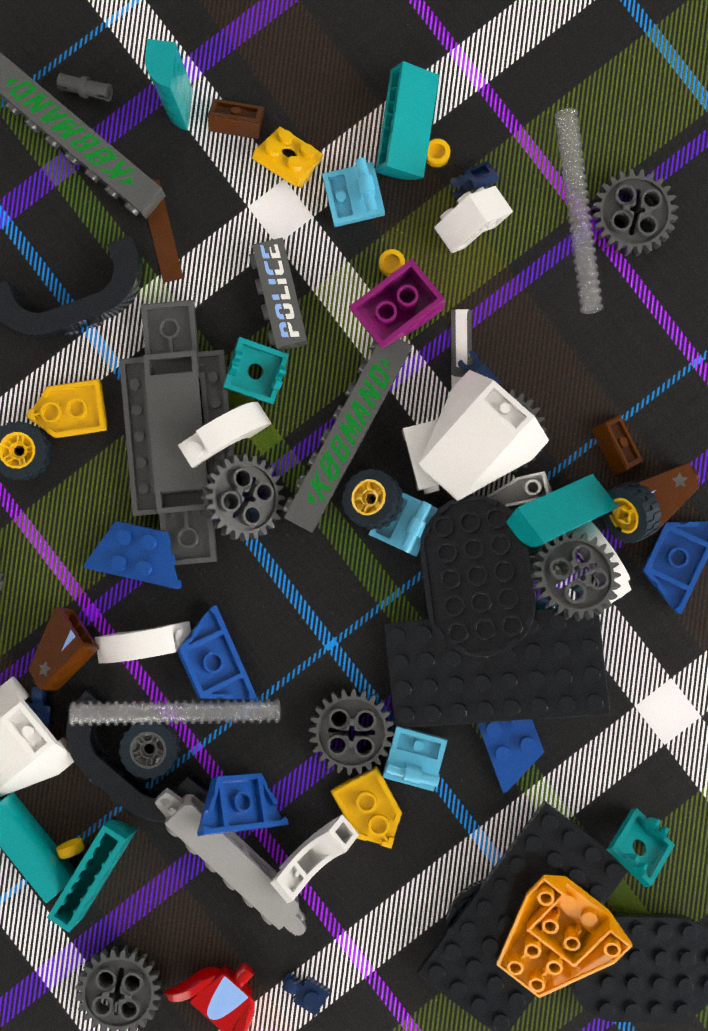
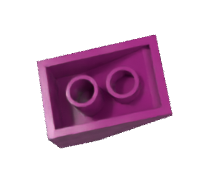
(398, 305)

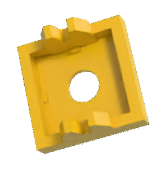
(294, 168)

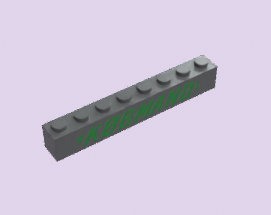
(78, 141)
(346, 434)

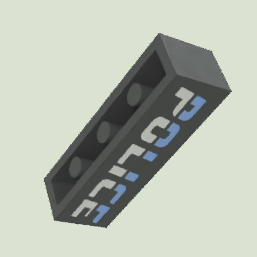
(279, 295)

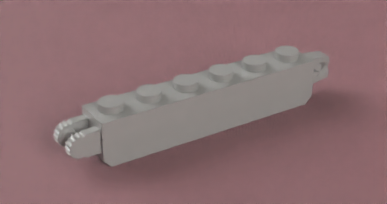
(232, 860)

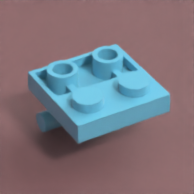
(353, 193)
(408, 528)
(415, 758)

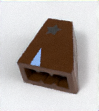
(672, 488)
(62, 650)

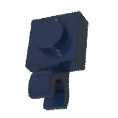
(475, 178)
(478, 367)
(40, 707)
(308, 994)

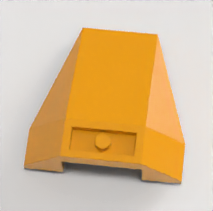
(560, 937)

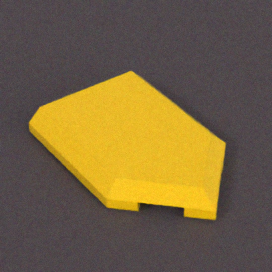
(70, 409)
(369, 807)

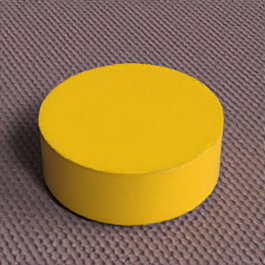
(438, 153)
(390, 261)
(70, 848)

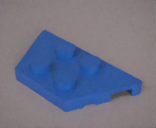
(136, 554)
(677, 561)
(213, 661)
(511, 748)
(239, 805)

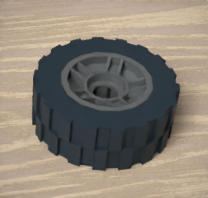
(140, 759)

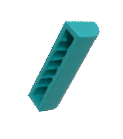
(170, 80)
(407, 122)
(560, 511)
(32, 849)
(91, 874)

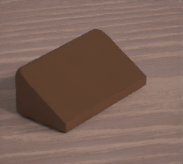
(235, 118)
(617, 445)

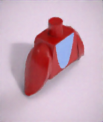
(219, 996)

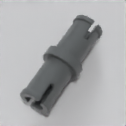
(84, 87)

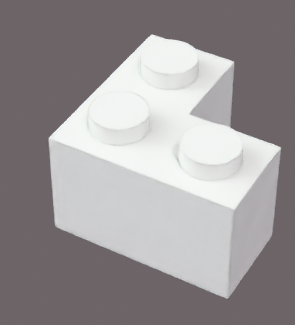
(471, 217)

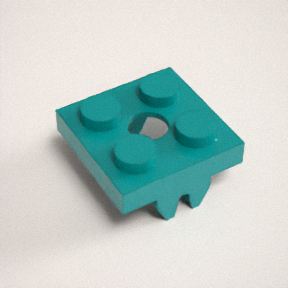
(273, 366)
(656, 846)

